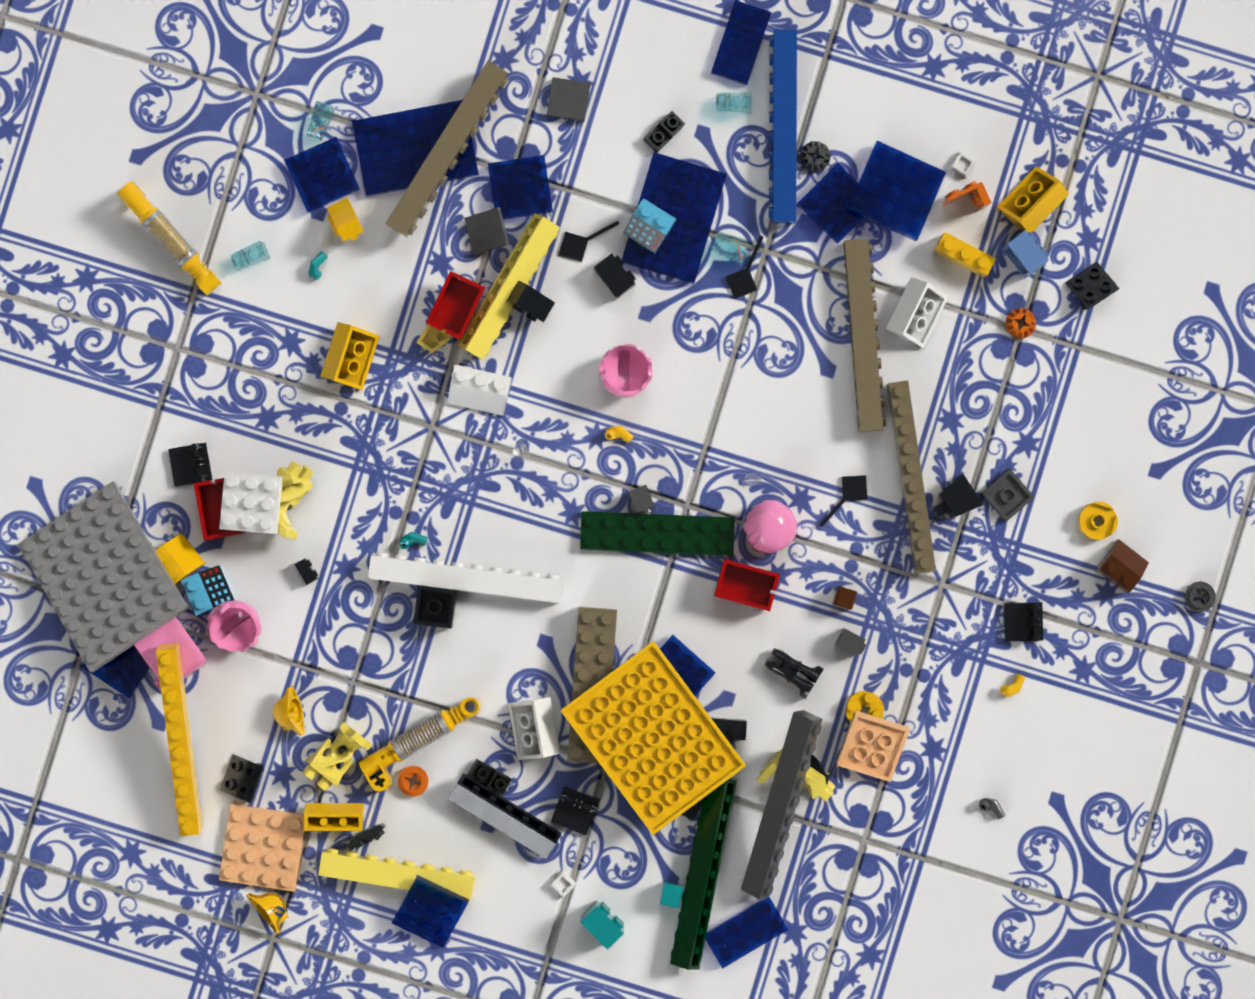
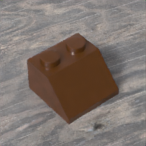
(1122, 566)

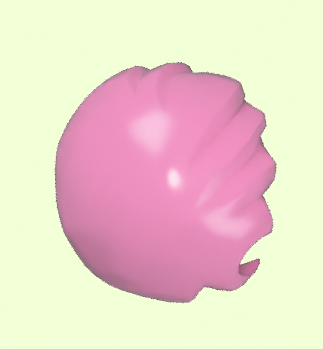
(625, 370)
(770, 526)
(234, 626)

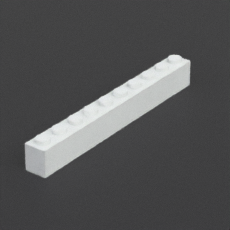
(465, 579)

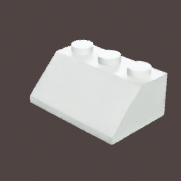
(917, 312)
(479, 390)
(534, 728)

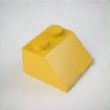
(179, 558)

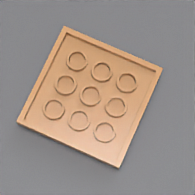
(262, 847)

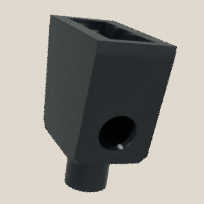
(957, 498)

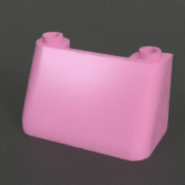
(171, 632)

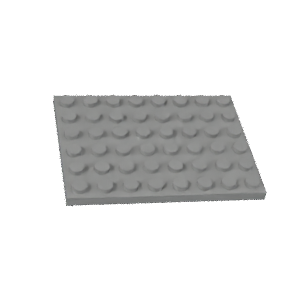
(103, 576)

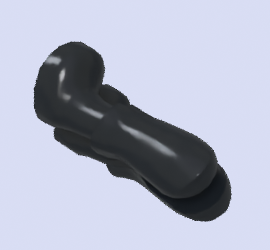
(789, 670)

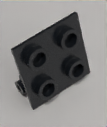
(1092, 286)
(190, 464)
(1023, 621)
(242, 778)
(575, 810)

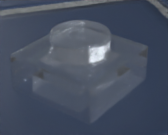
(751, 479)

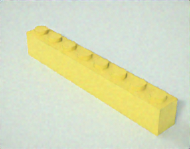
(519, 267)
(392, 873)

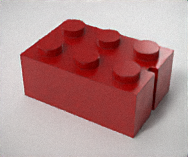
(455, 305)
(209, 508)
(746, 585)

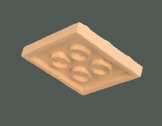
(872, 746)

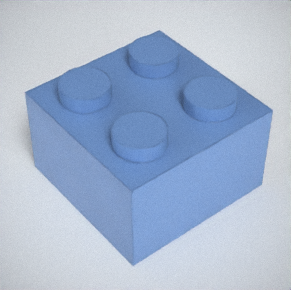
(1026, 253)

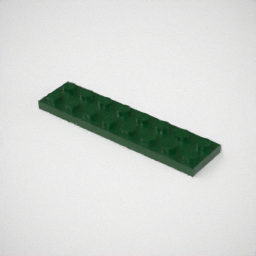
(657, 533)

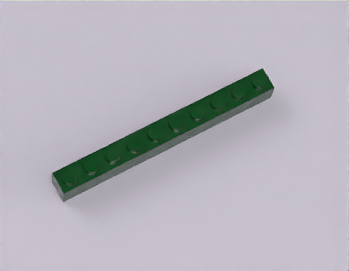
(702, 876)

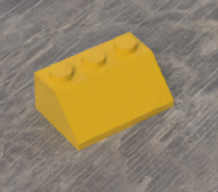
(1033, 200)
(349, 356)

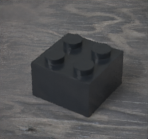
(435, 606)

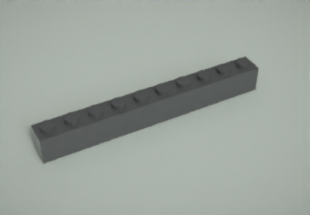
(781, 804)

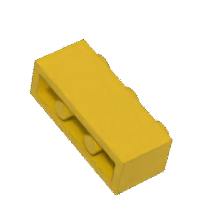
(964, 255)
(333, 817)

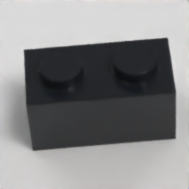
(306, 571)

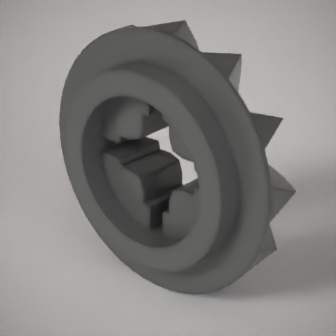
(807, 160)
(1208, 599)

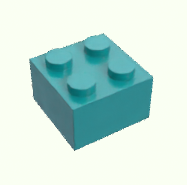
(602, 924)

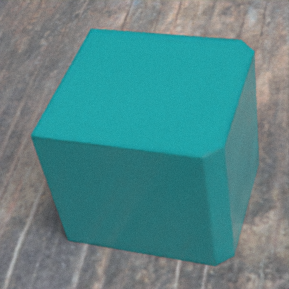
(671, 894)

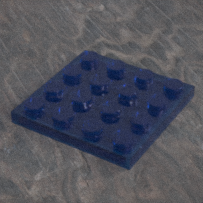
(896, 190)

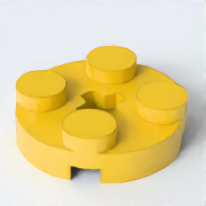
(1103, 530)
(864, 698)

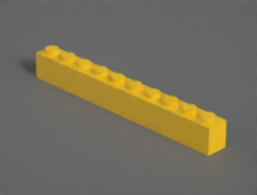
(179, 738)

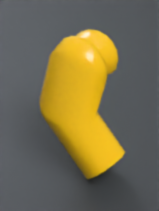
(618, 432)
(1014, 688)

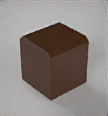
(844, 597)

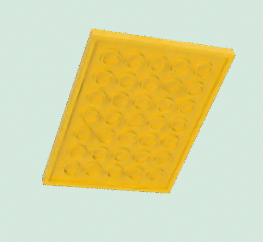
(653, 737)

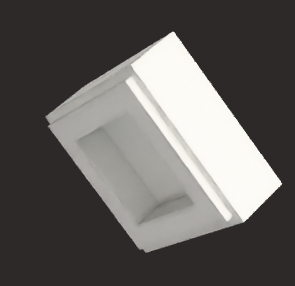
(963, 164)
(563, 884)

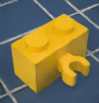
(344, 220)

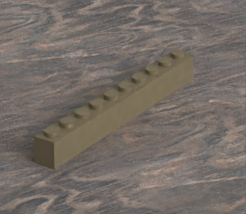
(447, 149)
(863, 335)
(911, 477)

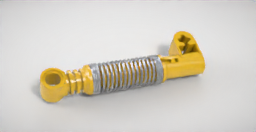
(152, 219)
(416, 738)

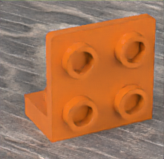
(980, 197)

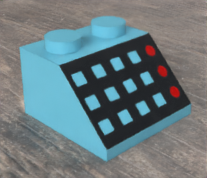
(649, 226)
(207, 589)

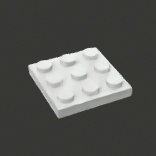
(251, 502)

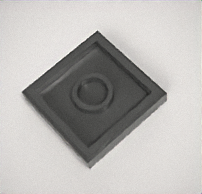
(568, 99)
(486, 231)
(1007, 495)

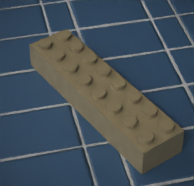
(592, 663)

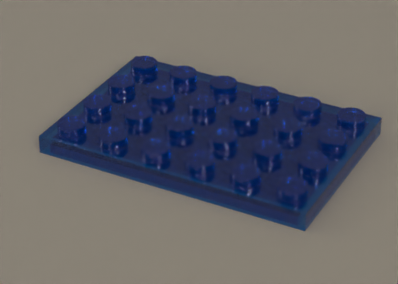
(398, 143)
(692, 198)

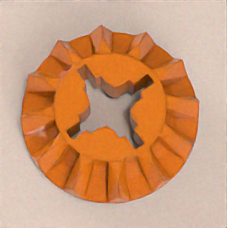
(1012, 325)
(404, 783)

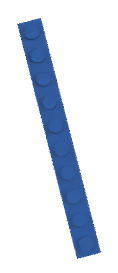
(783, 126)

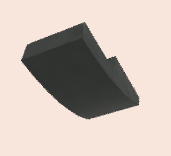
(664, 131)
(489, 777)
(370, 833)

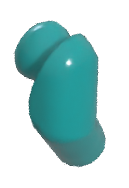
(314, 265)
(412, 538)

